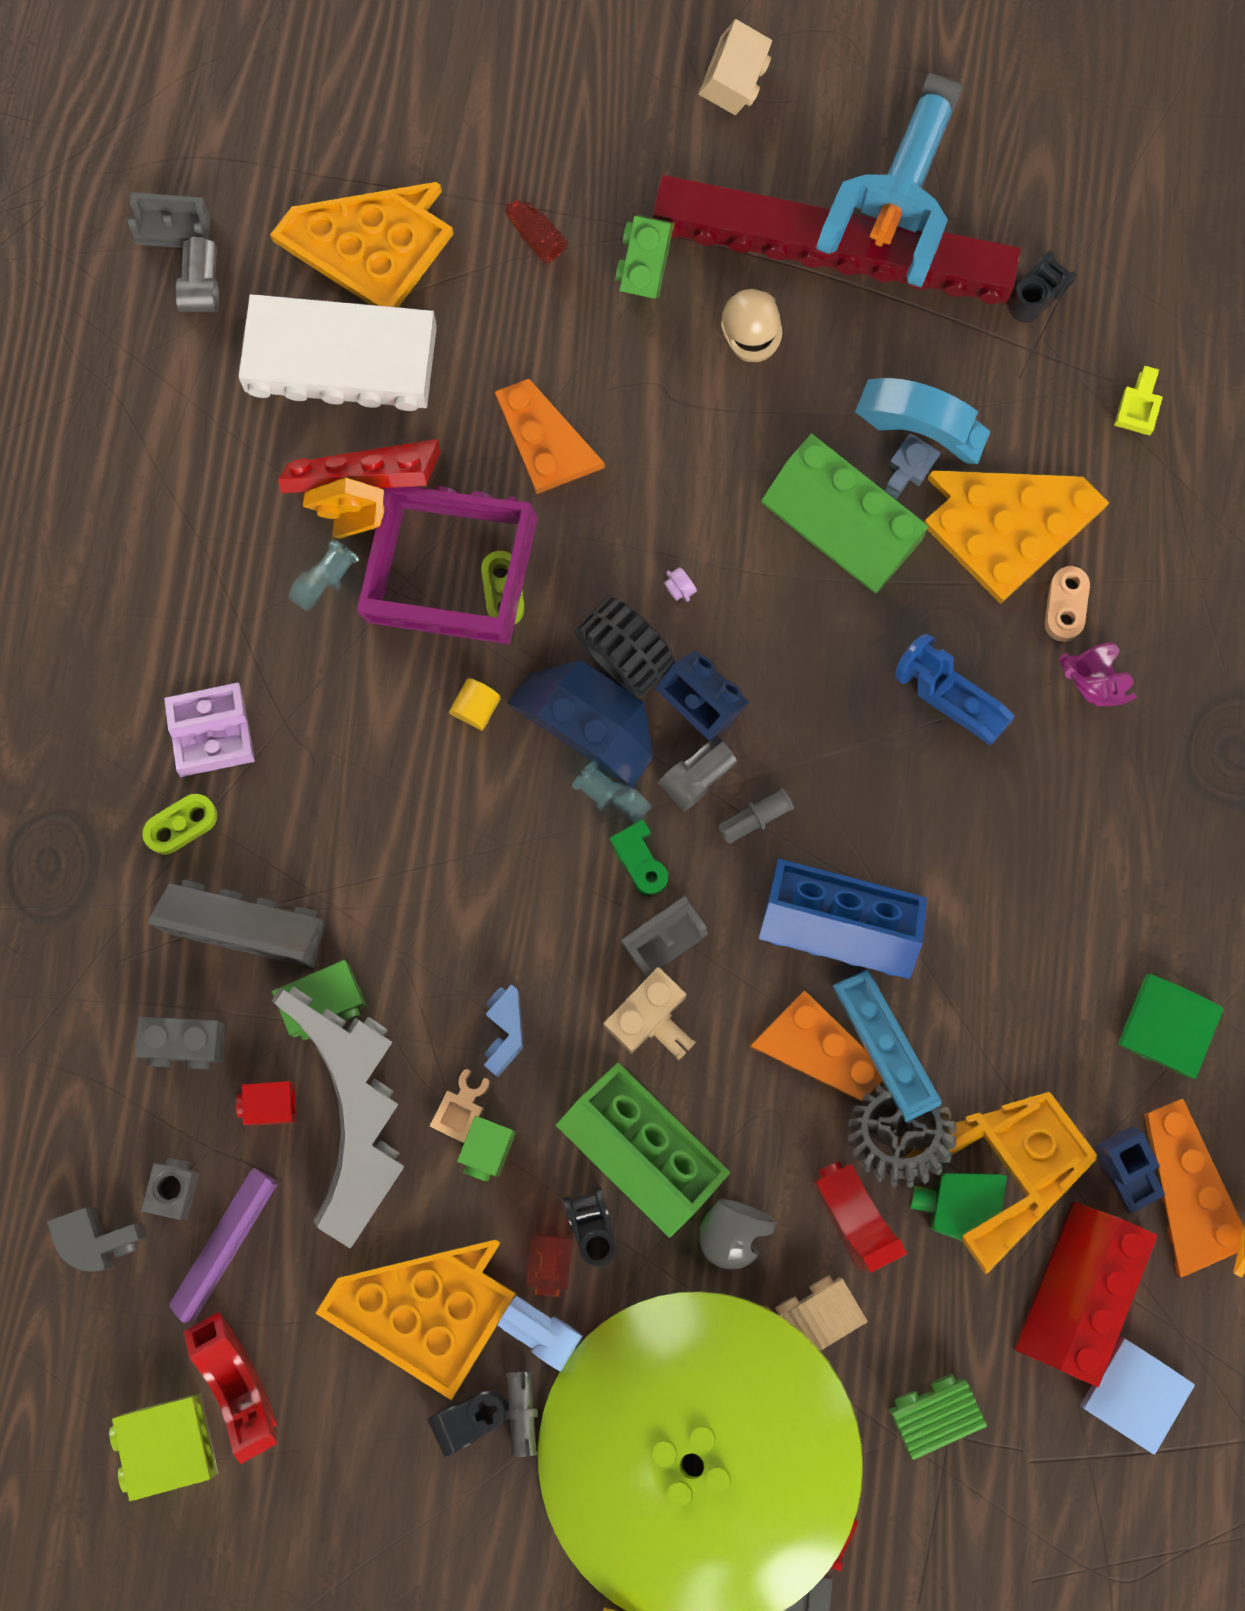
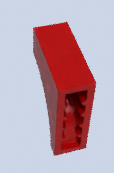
(857, 1219)

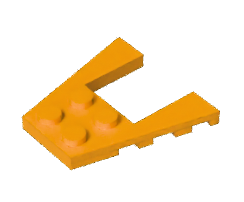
(1041, 1154)

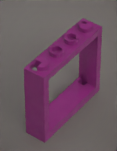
(439, 621)

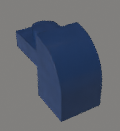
(1131, 1168)

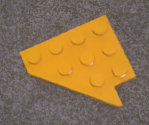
(369, 241)
(1009, 523)
(424, 1312)

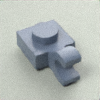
(911, 464)

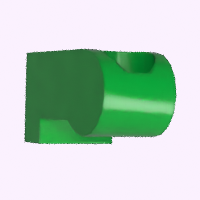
(645, 873)

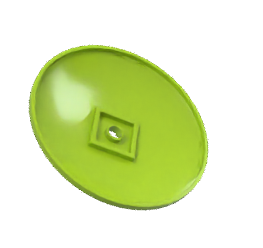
(759, 1412)

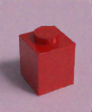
(267, 1103)

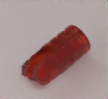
(536, 230)

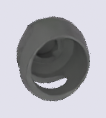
(729, 1231)

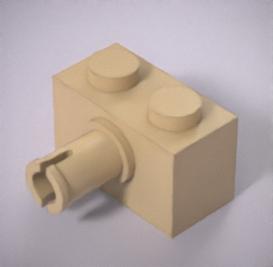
(648, 1015)

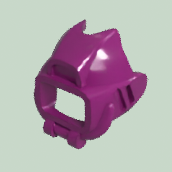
(1096, 677)

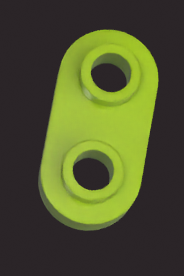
(495, 586)
(179, 821)

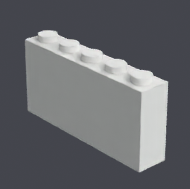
(338, 352)

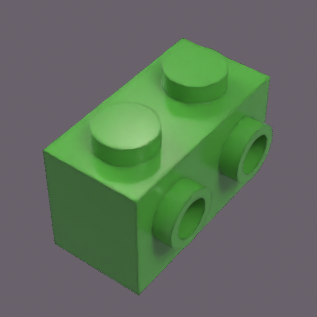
(646, 256)

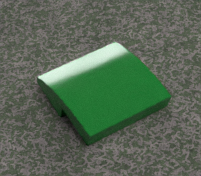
(1170, 1026)

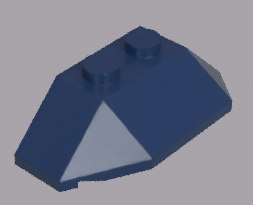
(589, 717)

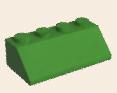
(844, 514)
(643, 1149)

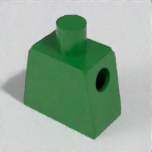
(960, 1201)

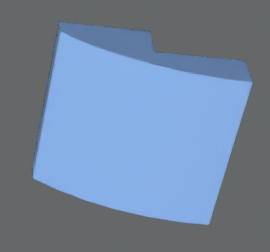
(1138, 1396)

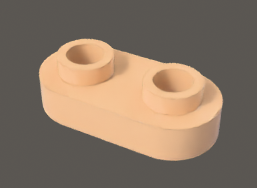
(1067, 602)

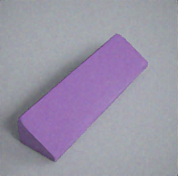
(222, 1245)

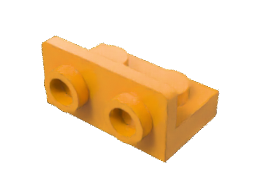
(350, 503)

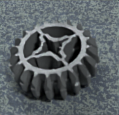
(886, 1130)

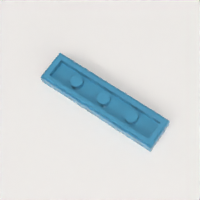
(887, 1045)

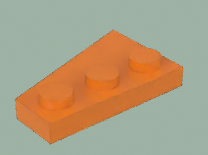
(544, 438)
(820, 1047)

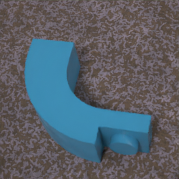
(924, 410)

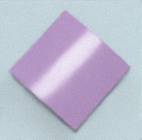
(209, 729)

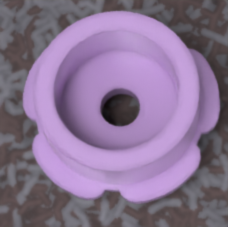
(679, 585)

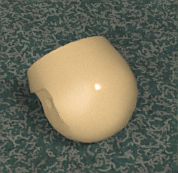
(752, 320)

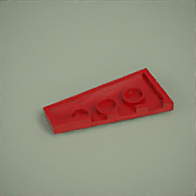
(381, 467)

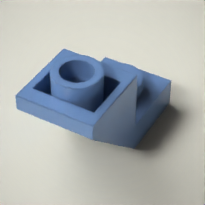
(507, 1015)

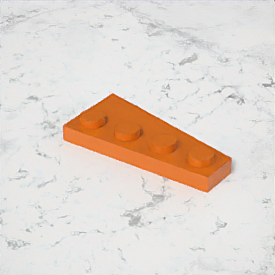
(1196, 1203)

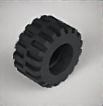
(625, 646)

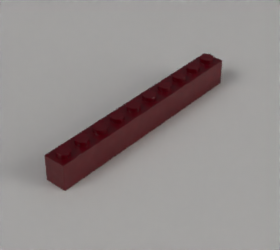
(793, 229)

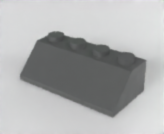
(239, 924)

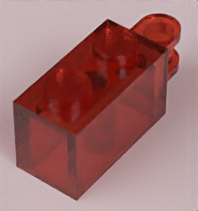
(549, 1264)

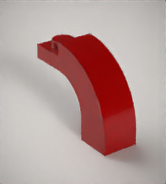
(235, 1385)

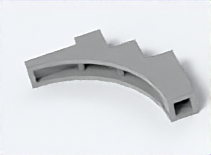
(362, 1169)

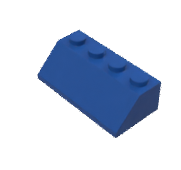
(844, 919)

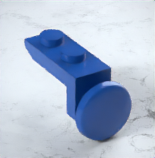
(952, 692)

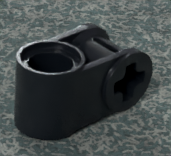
(1044, 285)
(590, 1224)
(462, 1423)

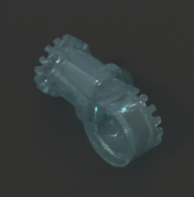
(328, 572)
(605, 791)

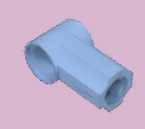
(548, 1337)

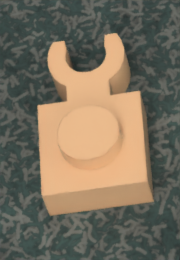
(458, 1111)

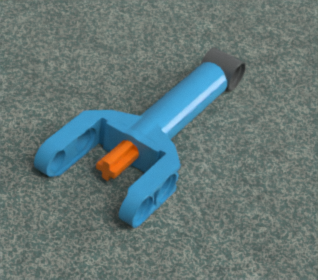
(899, 196)

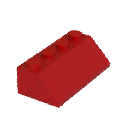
(1086, 1293)

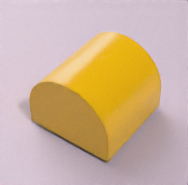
(475, 703)

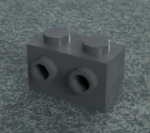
(180, 1040)

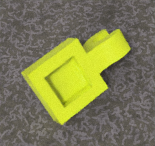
(1139, 406)

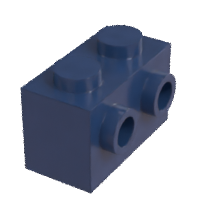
(702, 694)

